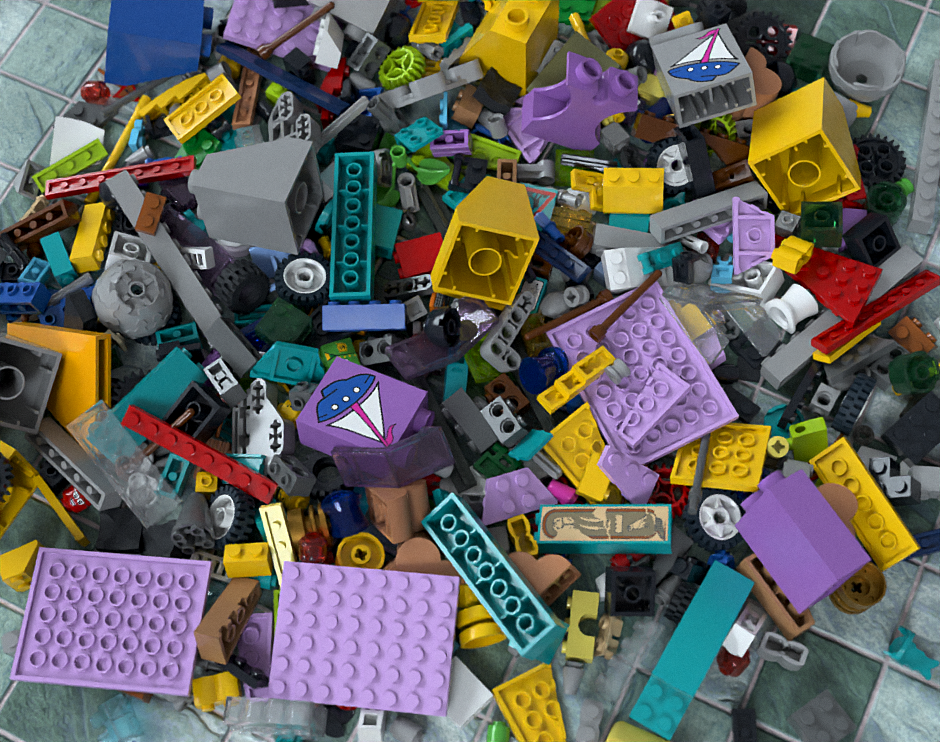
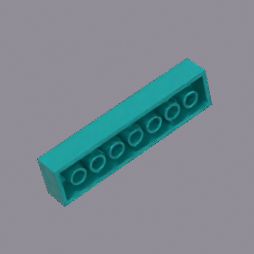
(353, 228)
(493, 577)

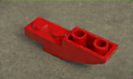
(333, 85)

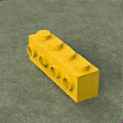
(92, 237)

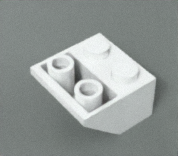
(328, 42)

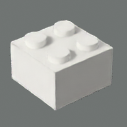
(126, 248)

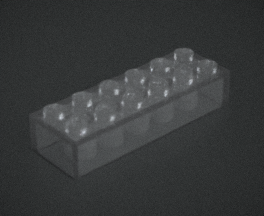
(125, 464)

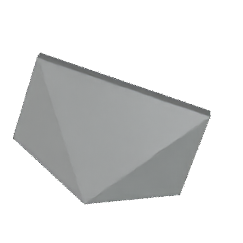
(24, 182)

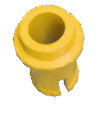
(325, 245)

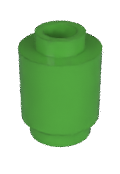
(498, 732)

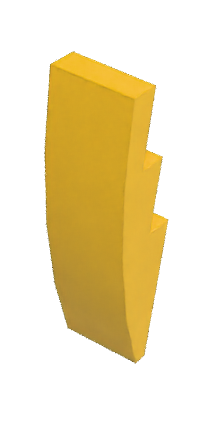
(177, 94)
(576, 380)

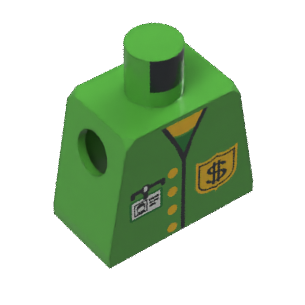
(341, 348)

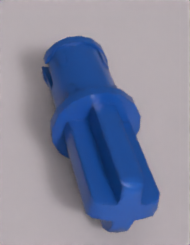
(549, 227)

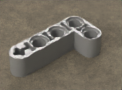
(520, 310)

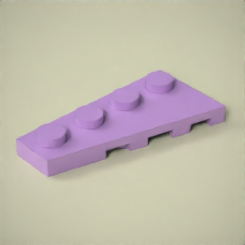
(658, 398)
(257, 648)

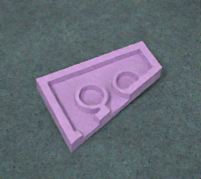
(628, 475)

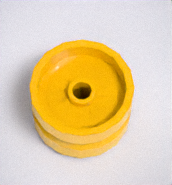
(359, 547)
(478, 628)

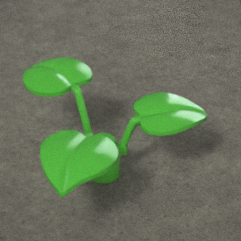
(429, 171)

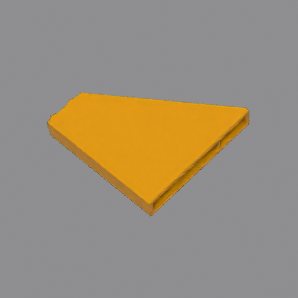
(83, 369)

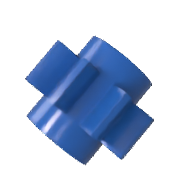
(722, 557)

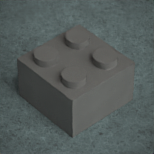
(821, 720)

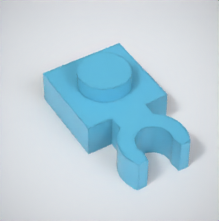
(136, 137)
(722, 272)

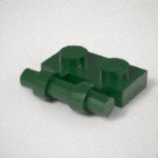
(490, 466)

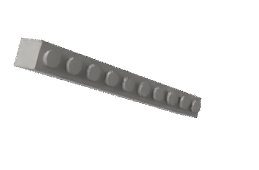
(928, 159)
(167, 254)
(798, 352)

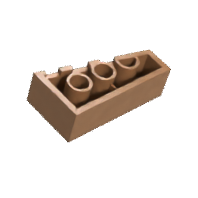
(774, 600)
(227, 619)

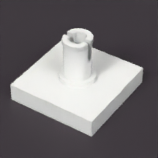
(649, 18)

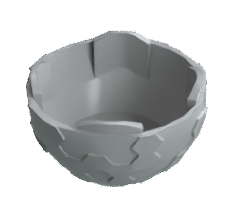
(866, 57)
(130, 313)

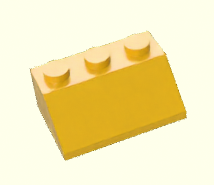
(633, 190)

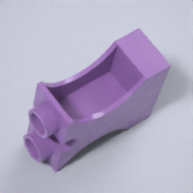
(575, 107)

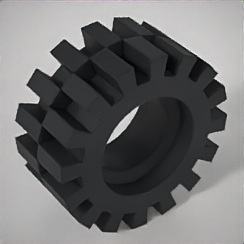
(680, 602)

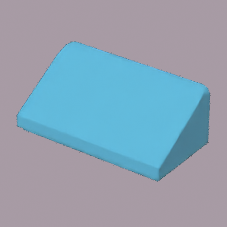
(36, 271)

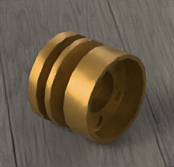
(301, 524)
(869, 590)

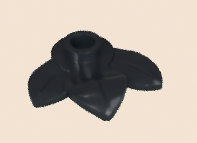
(335, 719)

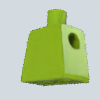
(807, 439)

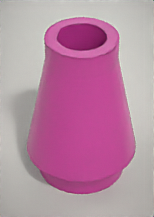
(562, 492)

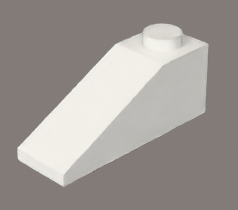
(744, 630)
(372, 725)

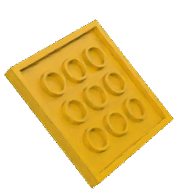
(733, 458)

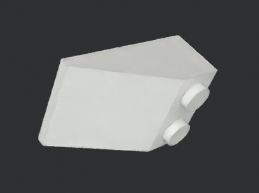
(624, 271)
(759, 281)

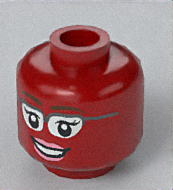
(74, 500)

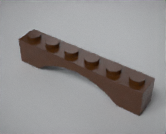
(653, 129)

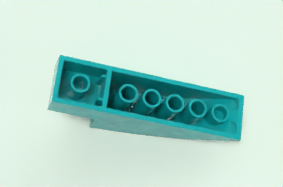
(691, 650)

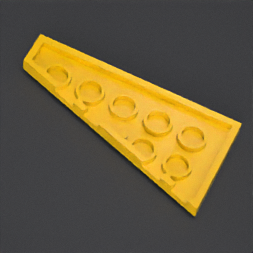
(573, 445)
(532, 706)

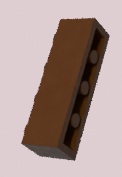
(43, 223)

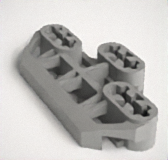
(433, 84)
(293, 122)
(264, 423)

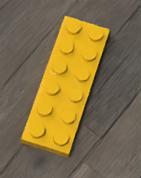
(875, 519)

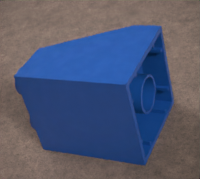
(155, 39)

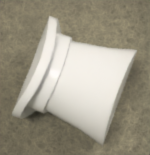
(791, 308)

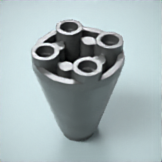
(194, 526)

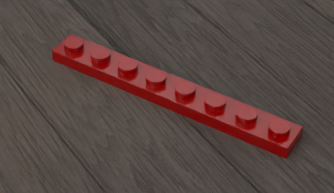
(143, 172)
(876, 311)
(200, 454)

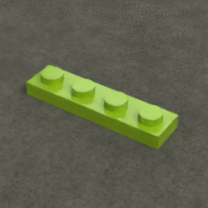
(72, 164)

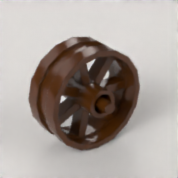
(578, 241)

